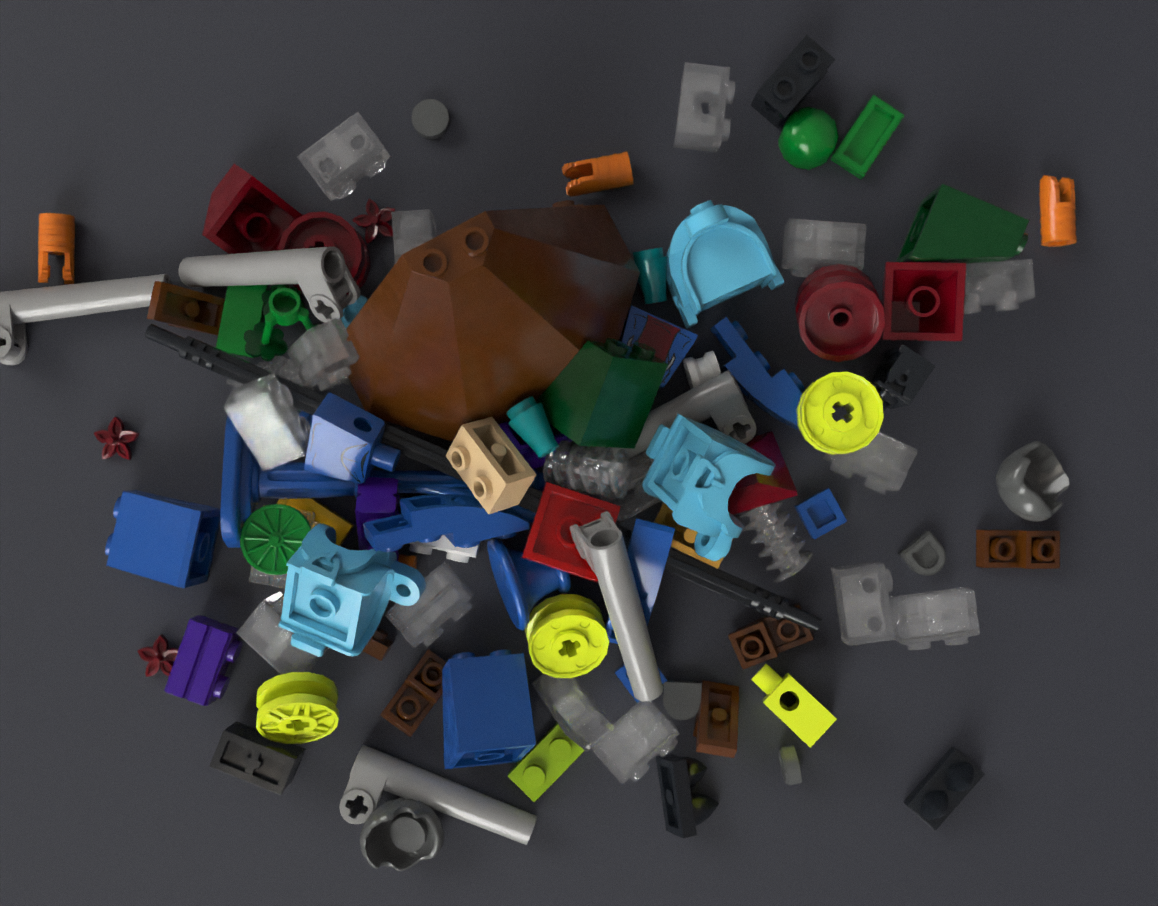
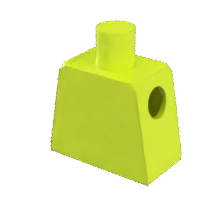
(805, 717)

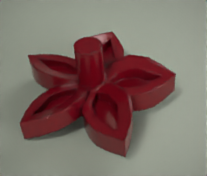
(375, 221)
(116, 439)
(158, 656)

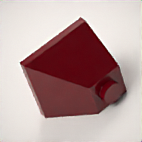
(246, 214)
(923, 301)
(759, 489)

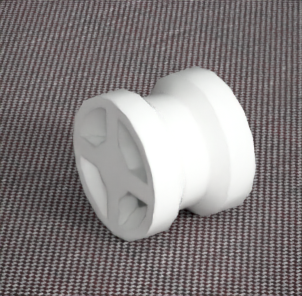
(701, 369)

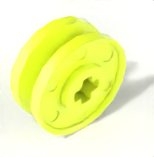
(862, 418)
(566, 636)
(297, 708)

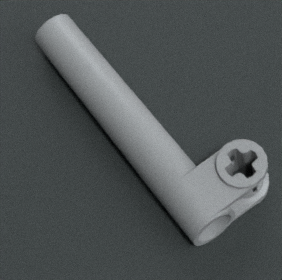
(317, 270)
(66, 301)
(715, 399)
(606, 553)
(378, 771)

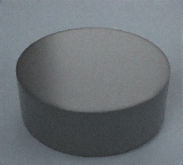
(430, 119)
(789, 765)

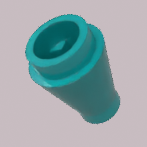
(652, 275)
(532, 425)

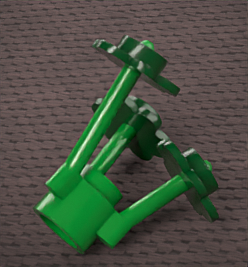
(281, 308)

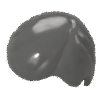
(1032, 482)
(401, 834)

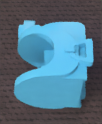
(715, 258)
(695, 477)
(341, 594)

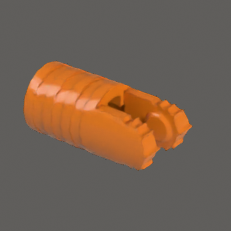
(598, 174)
(1057, 211)
(56, 237)

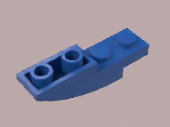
(774, 394)
(430, 516)
(648, 556)

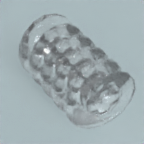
(588, 469)
(777, 540)

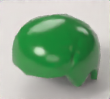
(808, 138)

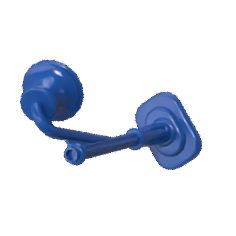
(245, 484)

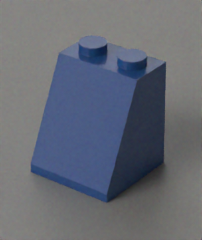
(163, 538)
(486, 710)

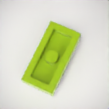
(545, 763)

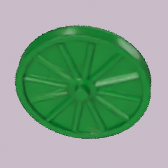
(273, 537)

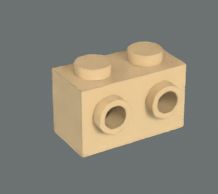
(490, 465)

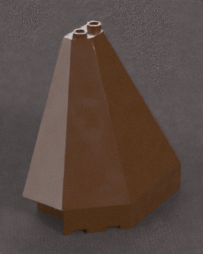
(489, 315)

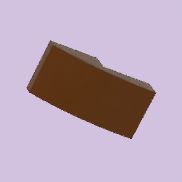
(1018, 549)
(767, 638)
(416, 694)

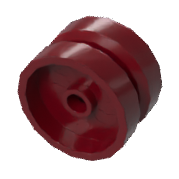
(329, 230)
(839, 313)

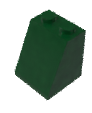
(962, 230)
(605, 393)

